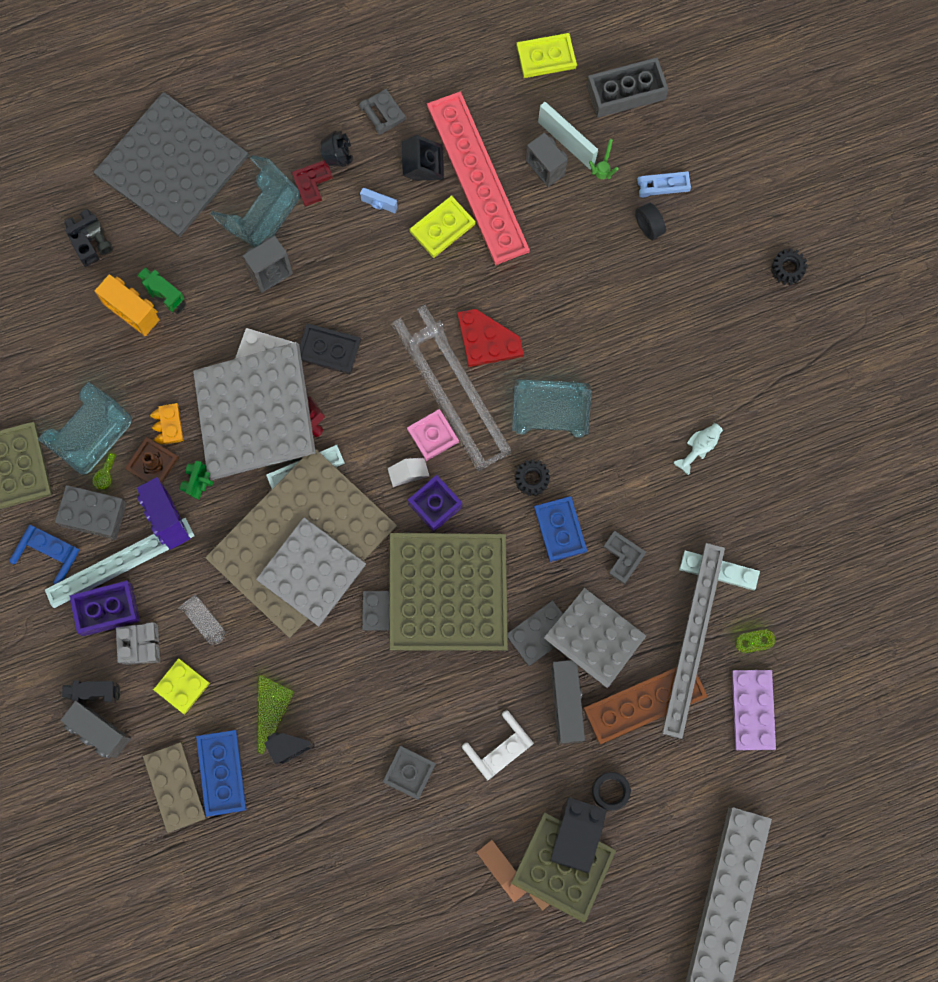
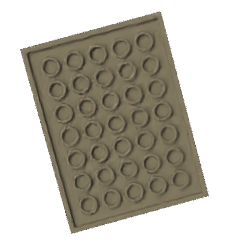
(311, 492)

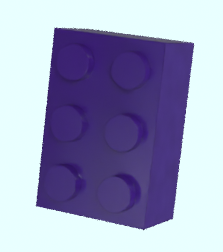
(162, 514)
(104, 608)

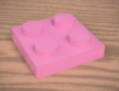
(432, 435)

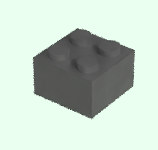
(546, 159)

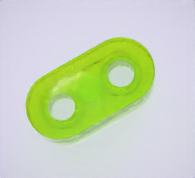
(754, 641)

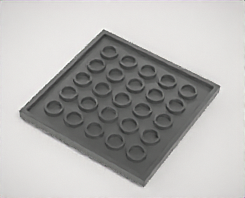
(171, 164)

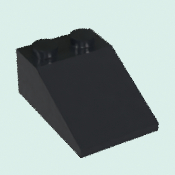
(578, 835)

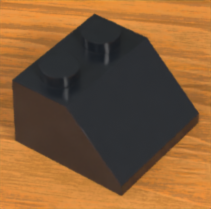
(422, 159)
(286, 747)

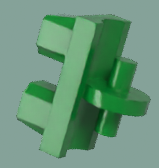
(198, 480)

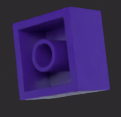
(435, 503)

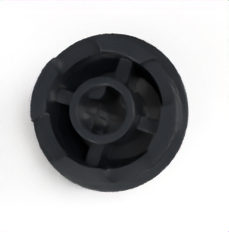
(336, 149)

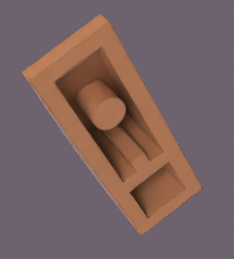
(501, 869)

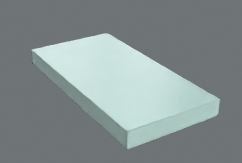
(567, 135)

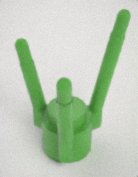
(602, 169)

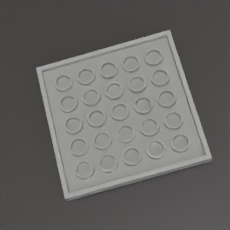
(254, 411)

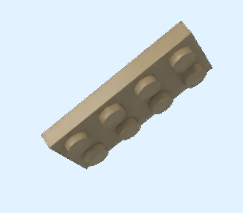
(174, 787)

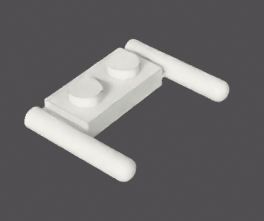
(503, 753)

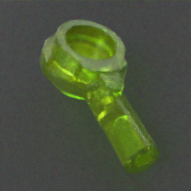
(102, 478)

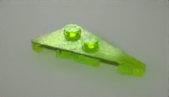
(271, 706)

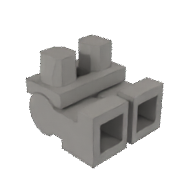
(137, 644)

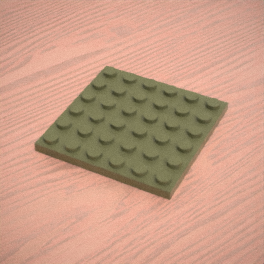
(447, 592)

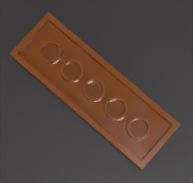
(635, 706)

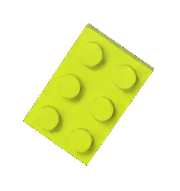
(546, 55)
(442, 226)

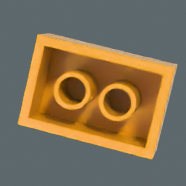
(127, 304)

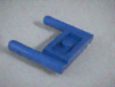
(49, 546)

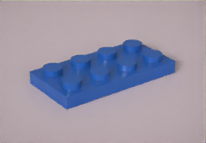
(221, 773)

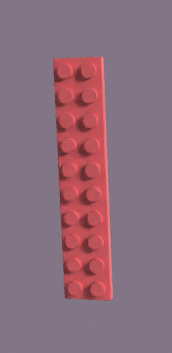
(478, 178)

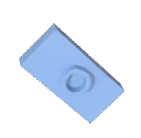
(378, 200)

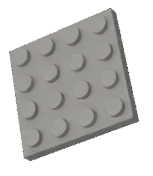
(311, 572)
(595, 637)

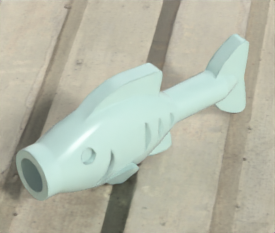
(701, 443)

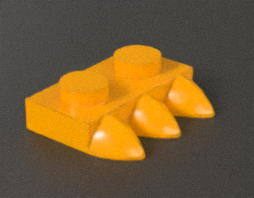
(169, 424)

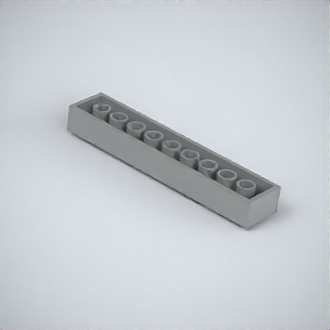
(729, 897)

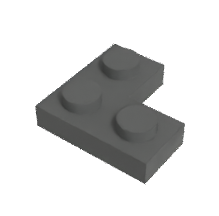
(628, 555)

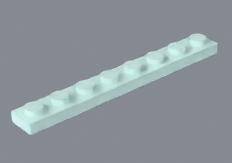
(108, 568)

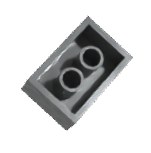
(267, 263)
(91, 512)
(94, 730)

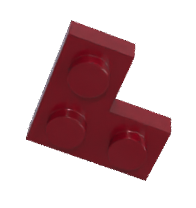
(308, 177)

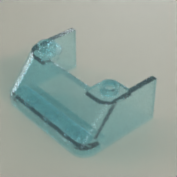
(269, 209)

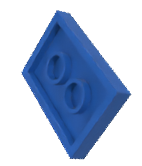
(560, 529)

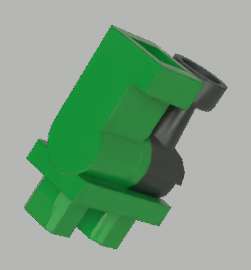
(162, 290)

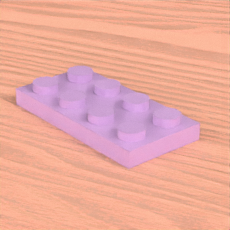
(753, 710)

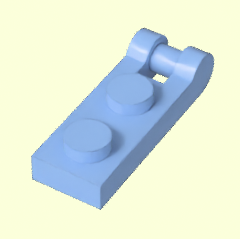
(664, 183)

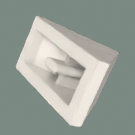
(408, 471)

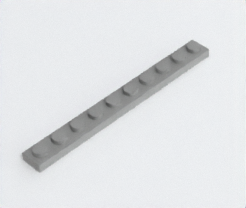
(693, 641)

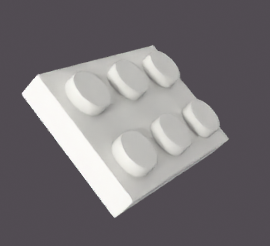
(257, 342)

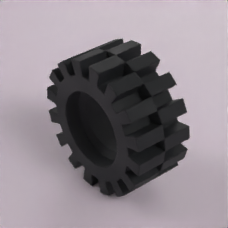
(782, 274)
(532, 466)

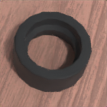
(650, 221)
(626, 791)

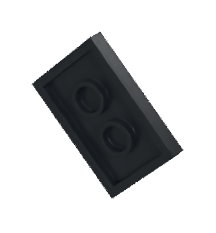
(329, 348)

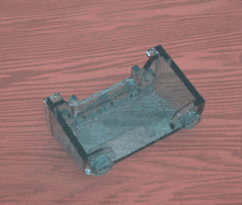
(551, 406)
(89, 431)

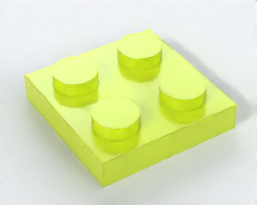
(181, 686)

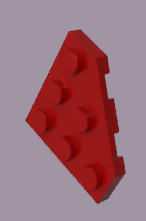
(486, 339)

